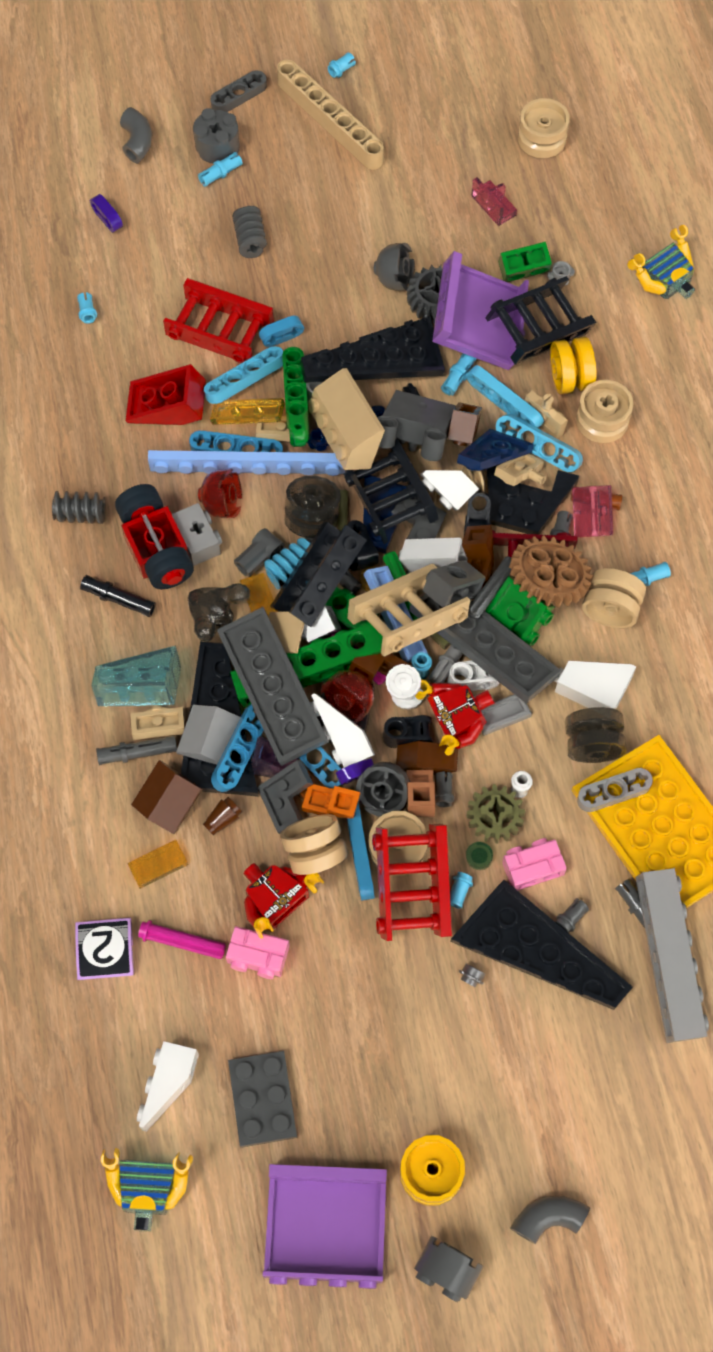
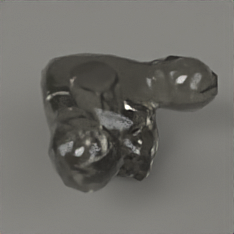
(212, 608)

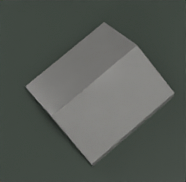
(207, 733)

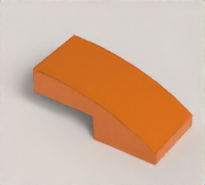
(334, 801)

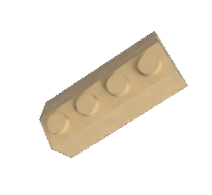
(346, 421)

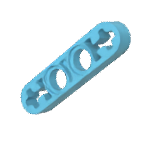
(221, 387)
(503, 396)
(540, 439)

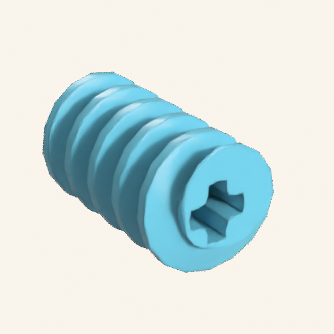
(285, 563)

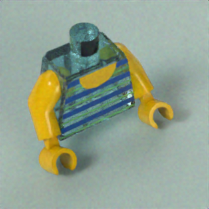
(667, 270)
(146, 1186)

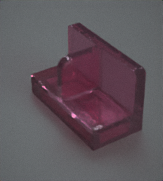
(493, 200)
(592, 511)

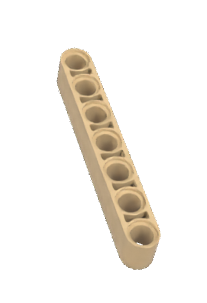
(330, 114)

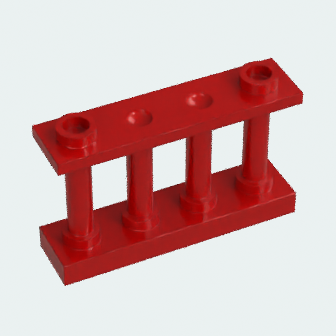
(226, 302)
(438, 893)

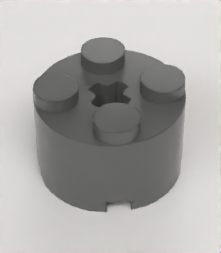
(216, 135)
(448, 1269)

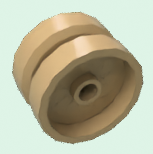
(543, 128)
(604, 411)
(614, 598)
(400, 824)
(314, 844)

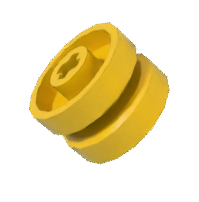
(572, 364)
(442, 1155)

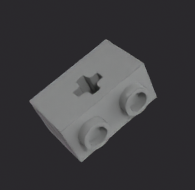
(201, 545)

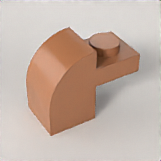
(421, 793)

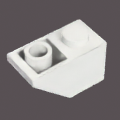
(452, 486)

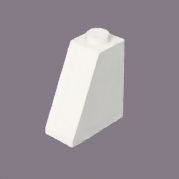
(423, 552)
(594, 683)

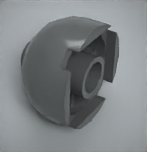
(394, 266)
(383, 788)

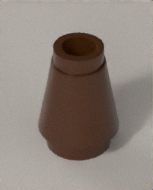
(223, 815)

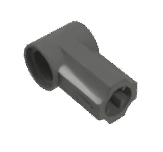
(262, 548)

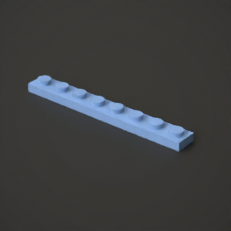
(244, 462)

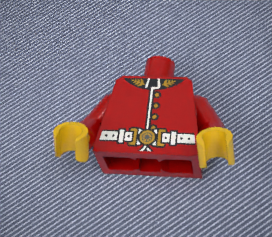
(456, 712)
(275, 895)

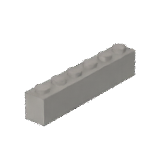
(671, 955)

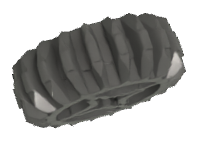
(424, 292)

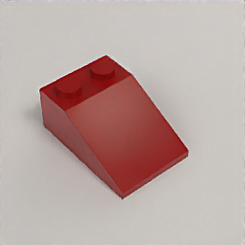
(167, 397)

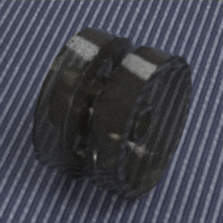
(310, 504)
(595, 735)

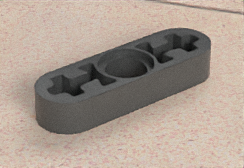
(254, 80)

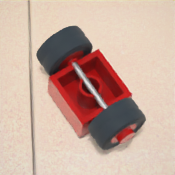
(153, 537)

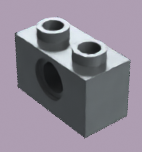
(453, 583)

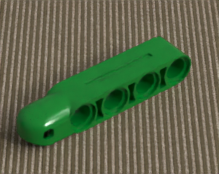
(295, 397)

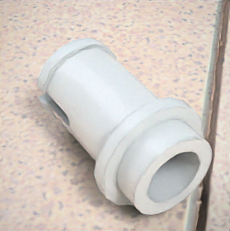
(521, 783)

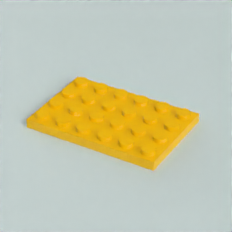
(660, 828)

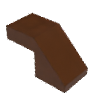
(479, 549)
(375, 663)
(426, 756)

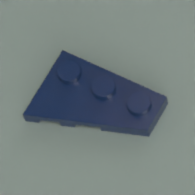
(493, 449)
(377, 542)

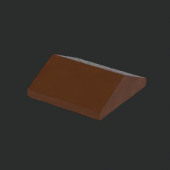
(166, 797)

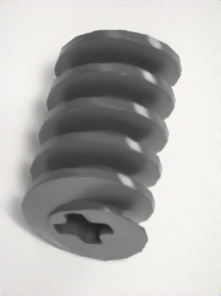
(249, 231)
(78, 508)

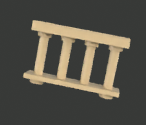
(396, 592)

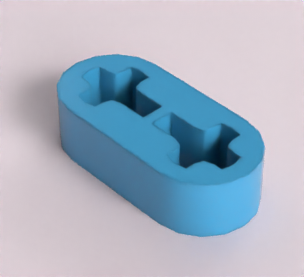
(281, 331)

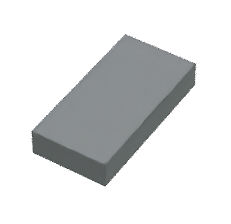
(505, 713)

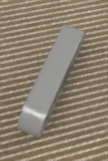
(630, 776)

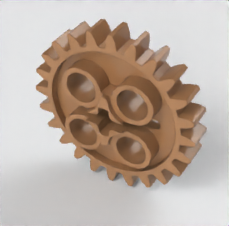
(550, 571)

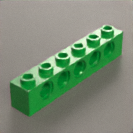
(324, 665)

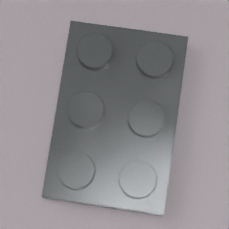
(262, 1099)

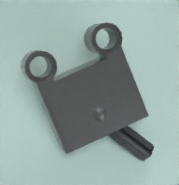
(417, 422)

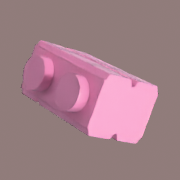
(533, 864)
(258, 954)

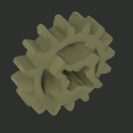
(486, 816)

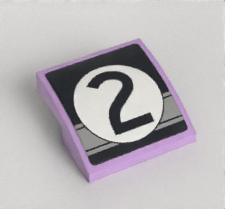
(104, 948)

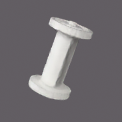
(403, 684)

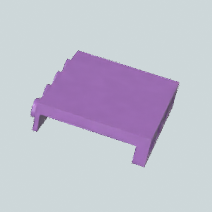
(462, 310)
(325, 1225)

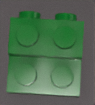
(520, 613)

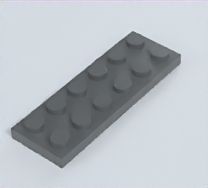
(498, 653)
(272, 686)

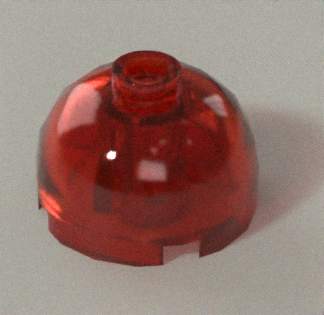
(220, 493)
(349, 693)

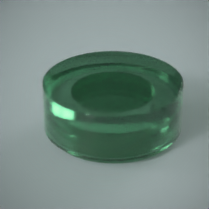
(479, 856)

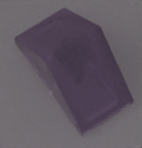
(265, 761)

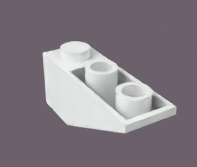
(348, 738)
(171, 1077)

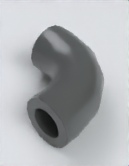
(140, 134)
(547, 1213)

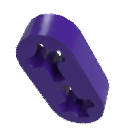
(106, 213)
(353, 772)

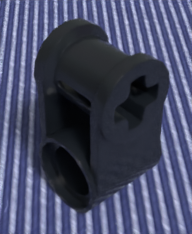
(475, 516)
(368, 555)
(409, 728)

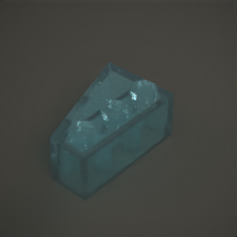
(139, 679)

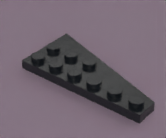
(380, 355)
(216, 688)
(528, 940)

